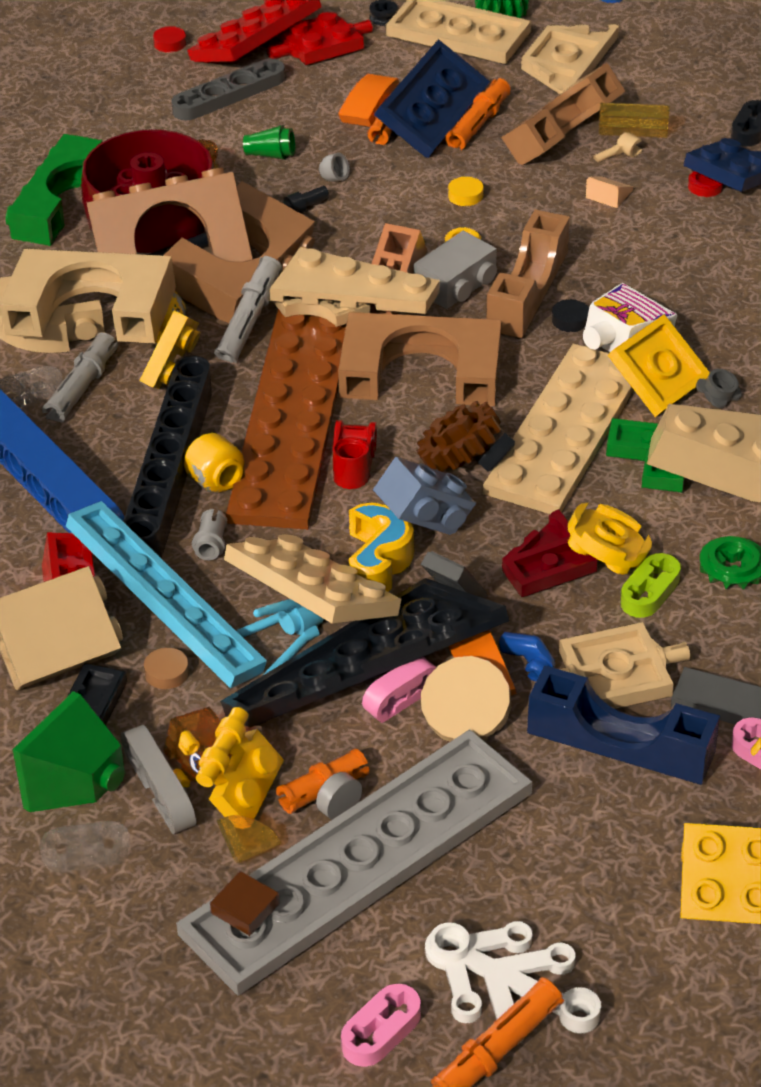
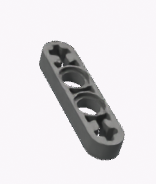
(199, 102)

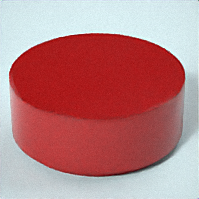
(169, 39)
(703, 185)

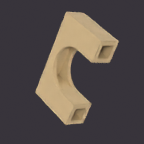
(51, 276)

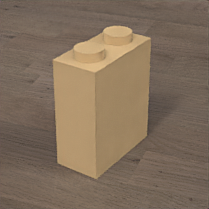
(56, 628)

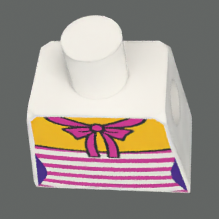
(620, 316)

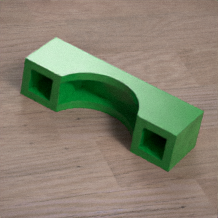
(37, 210)

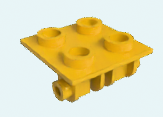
(721, 873)

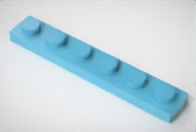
(166, 594)

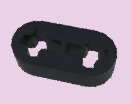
(746, 120)

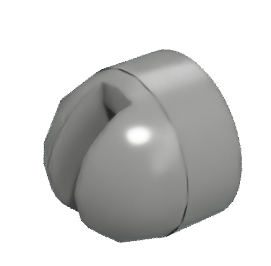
(334, 165)

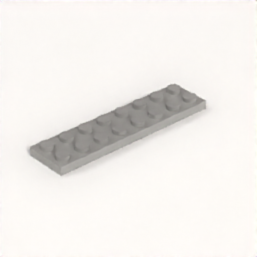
(361, 858)

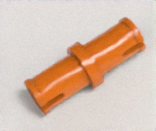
(306, 788)

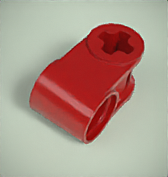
(353, 453)

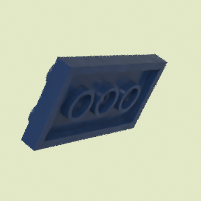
(431, 98)

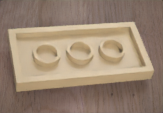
(460, 28)
(312, 579)

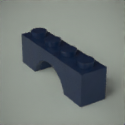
(571, 713)

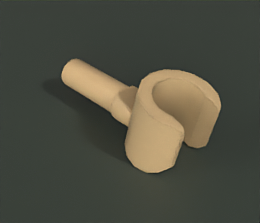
(625, 144)

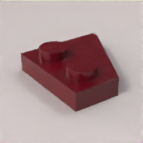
(546, 559)

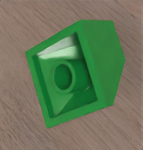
(68, 758)

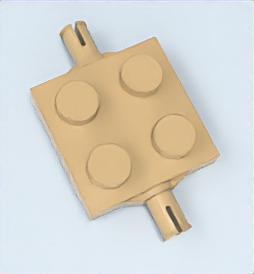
(623, 664)

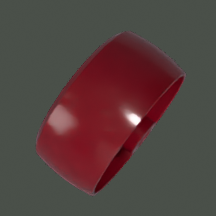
(148, 158)

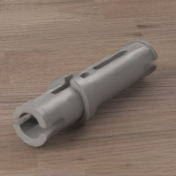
(255, 296)
(86, 368)

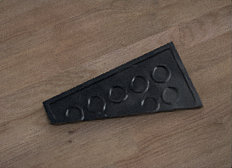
(427, 621)

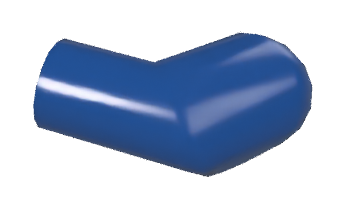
(531, 648)

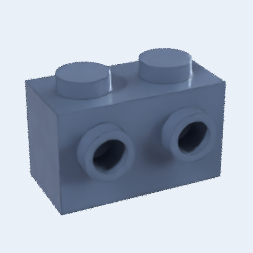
(424, 496)

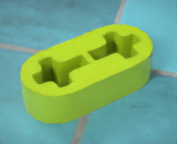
(657, 589)

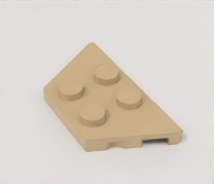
(567, 54)

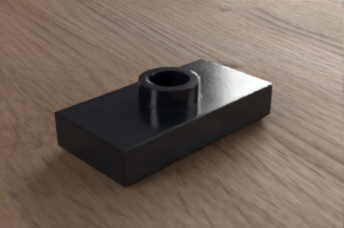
(100, 688)

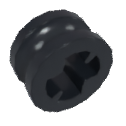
(382, 11)

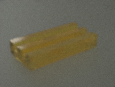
(633, 123)

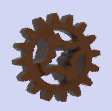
(459, 436)

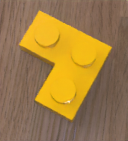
(177, 338)

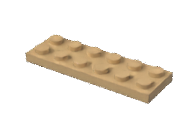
(561, 432)

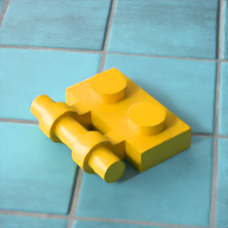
(244, 777)

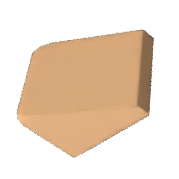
(607, 191)

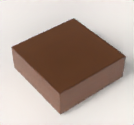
(244, 903)

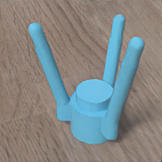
(292, 619)

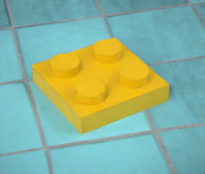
(659, 365)

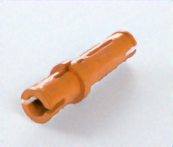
(484, 106)
(483, 1053)

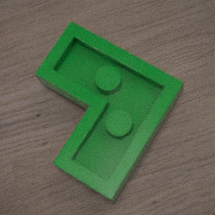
(632, 441)

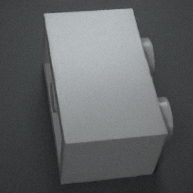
(460, 266)

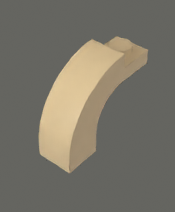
(66, 324)

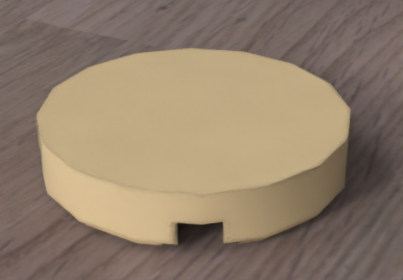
(466, 696)

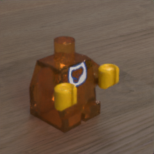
(188, 739)

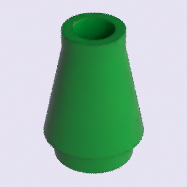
(271, 143)

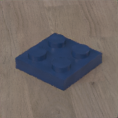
(727, 164)

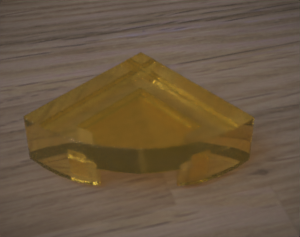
(246, 836)

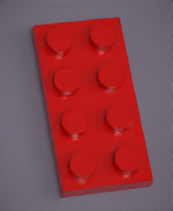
(251, 30)

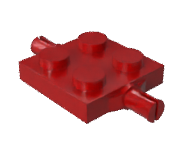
(320, 38)

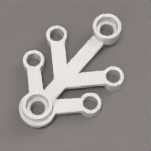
(505, 973)

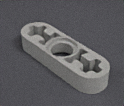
(158, 775)

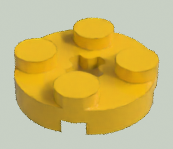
(608, 537)

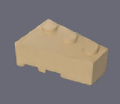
(710, 448)

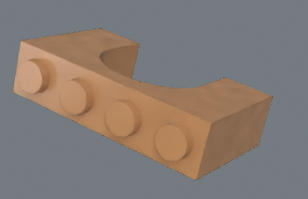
(210, 198)
(216, 282)
(377, 339)

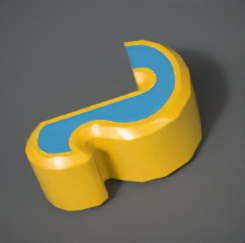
(387, 543)

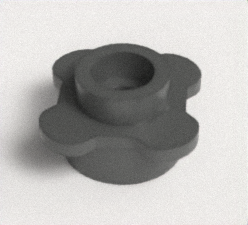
(719, 387)

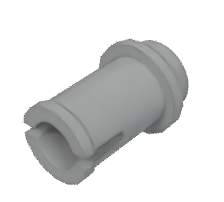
(209, 540)

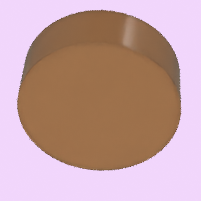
(166, 668)

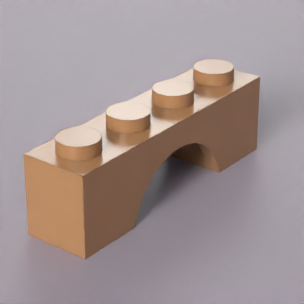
(562, 114)
(540, 256)

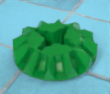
(731, 549)

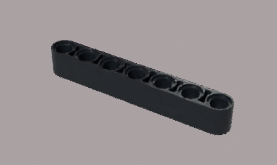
(163, 469)

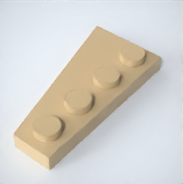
(353, 282)

